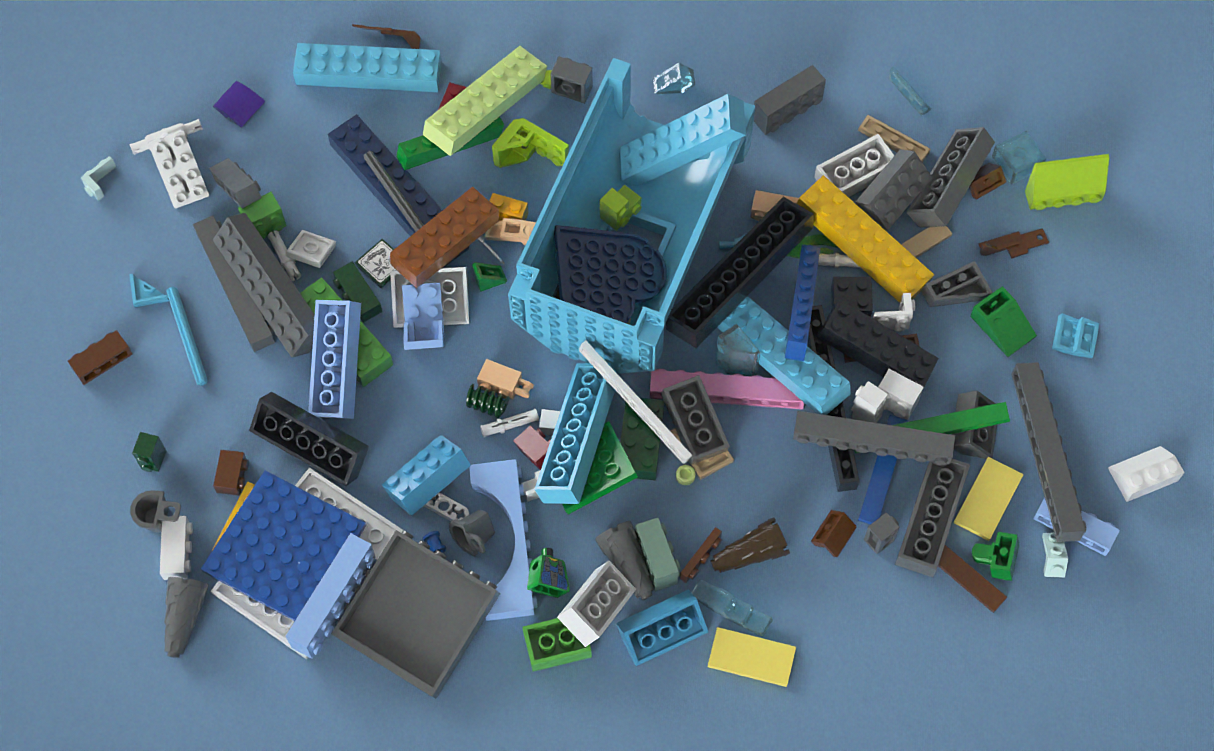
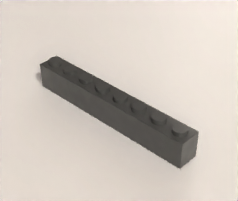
(247, 312)
(874, 437)

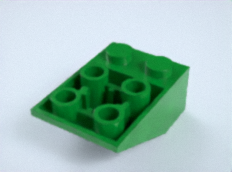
(1003, 321)

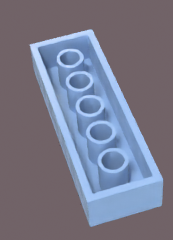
(334, 359)
(331, 596)

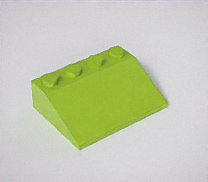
(1067, 182)

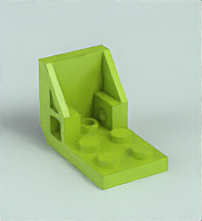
(509, 150)

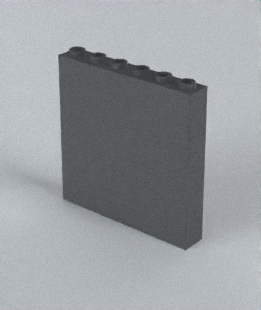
(416, 613)

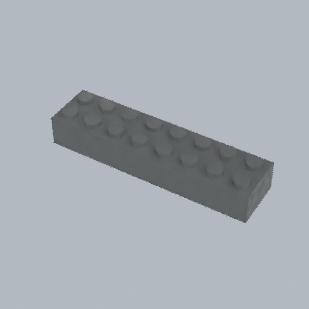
(267, 283)

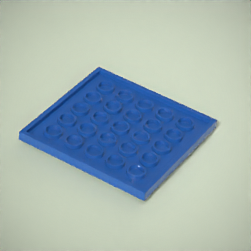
(280, 545)

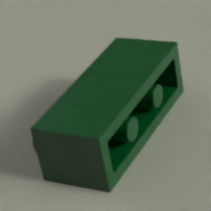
(357, 290)

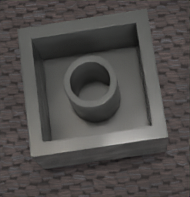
(571, 79)

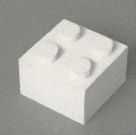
(902, 394)

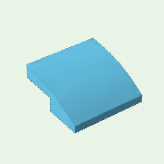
(1075, 336)

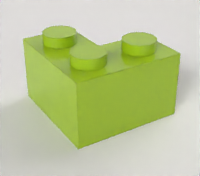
(619, 206)

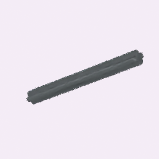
(393, 190)

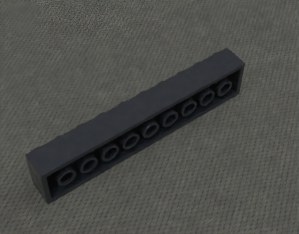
(739, 272)

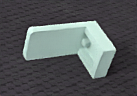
(94, 175)
(1056, 556)

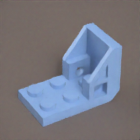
(423, 316)

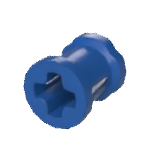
(434, 542)

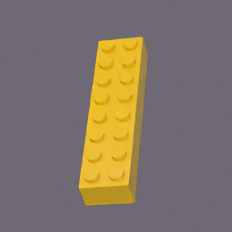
(864, 240)

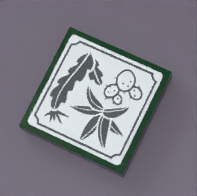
(376, 263)

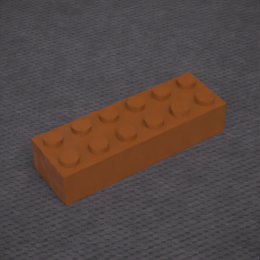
(444, 237)

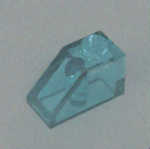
(674, 80)

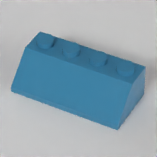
(662, 627)

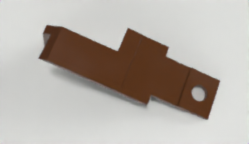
(411, 37)
(1014, 243)

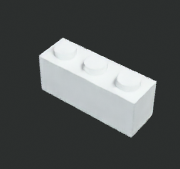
(868, 403)
(175, 548)

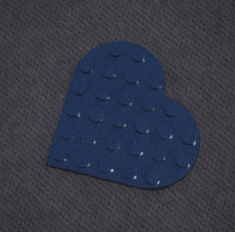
(607, 270)

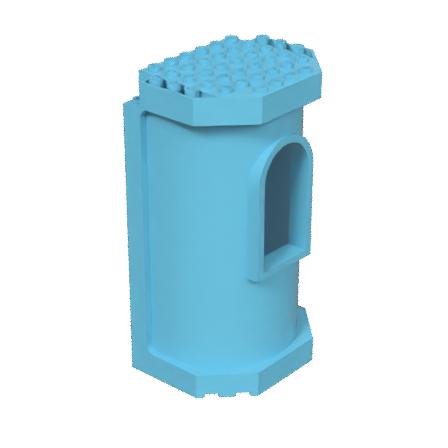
(671, 204)

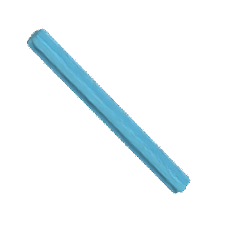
(187, 336)

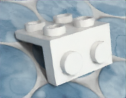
(900, 319)

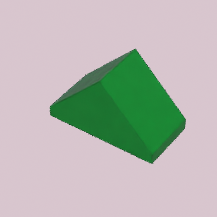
(488, 275)

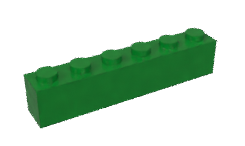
(422, 150)

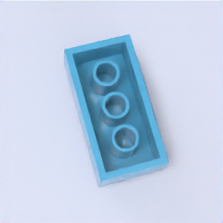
(426, 474)

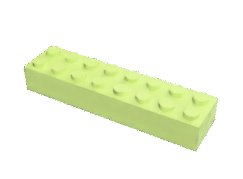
(484, 100)

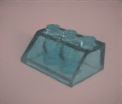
(737, 353)

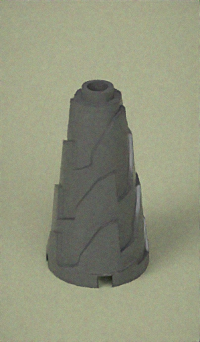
(626, 555)
(183, 604)

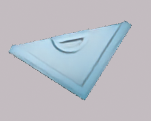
(144, 293)

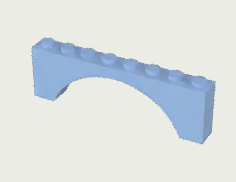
(501, 485)

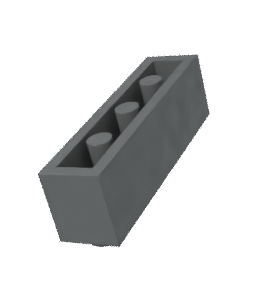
(236, 182)

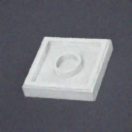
(311, 248)

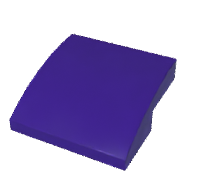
(239, 103)

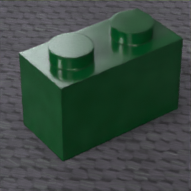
(149, 452)

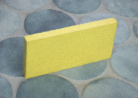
(988, 498)
(751, 657)

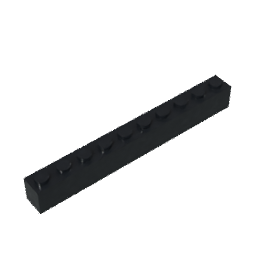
(842, 460)

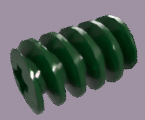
(486, 402)

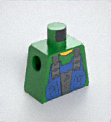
(548, 575)

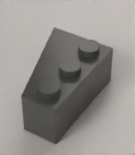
(957, 287)

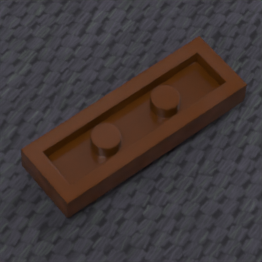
(701, 556)

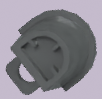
(151, 509)
(472, 532)

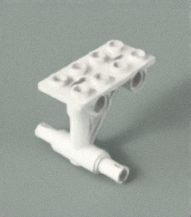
(176, 162)

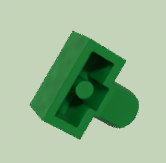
(999, 555)

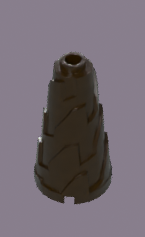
(754, 547)

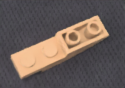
(510, 230)

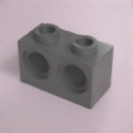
(882, 533)

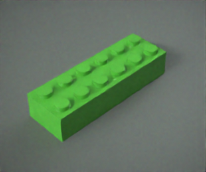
(372, 356)

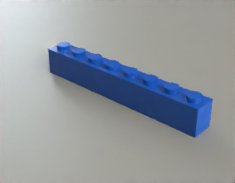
(802, 303)

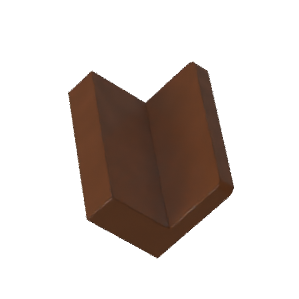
(987, 179)
(834, 532)

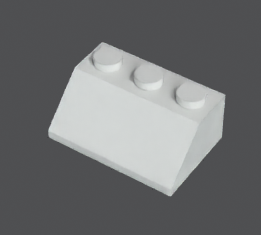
(1146, 473)

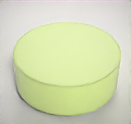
(685, 475)

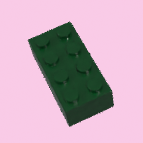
(640, 441)

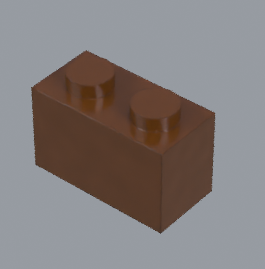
(230, 472)

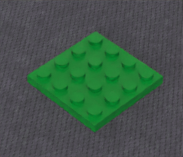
(608, 470)

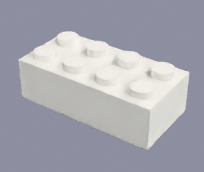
(856, 166)
(596, 603)

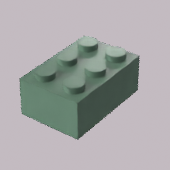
(658, 554)

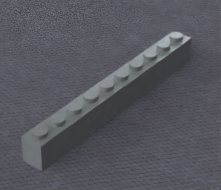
(1048, 452)

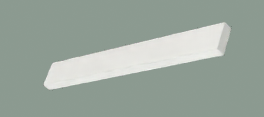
(635, 402)

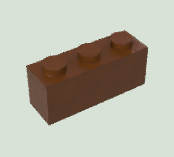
(100, 357)

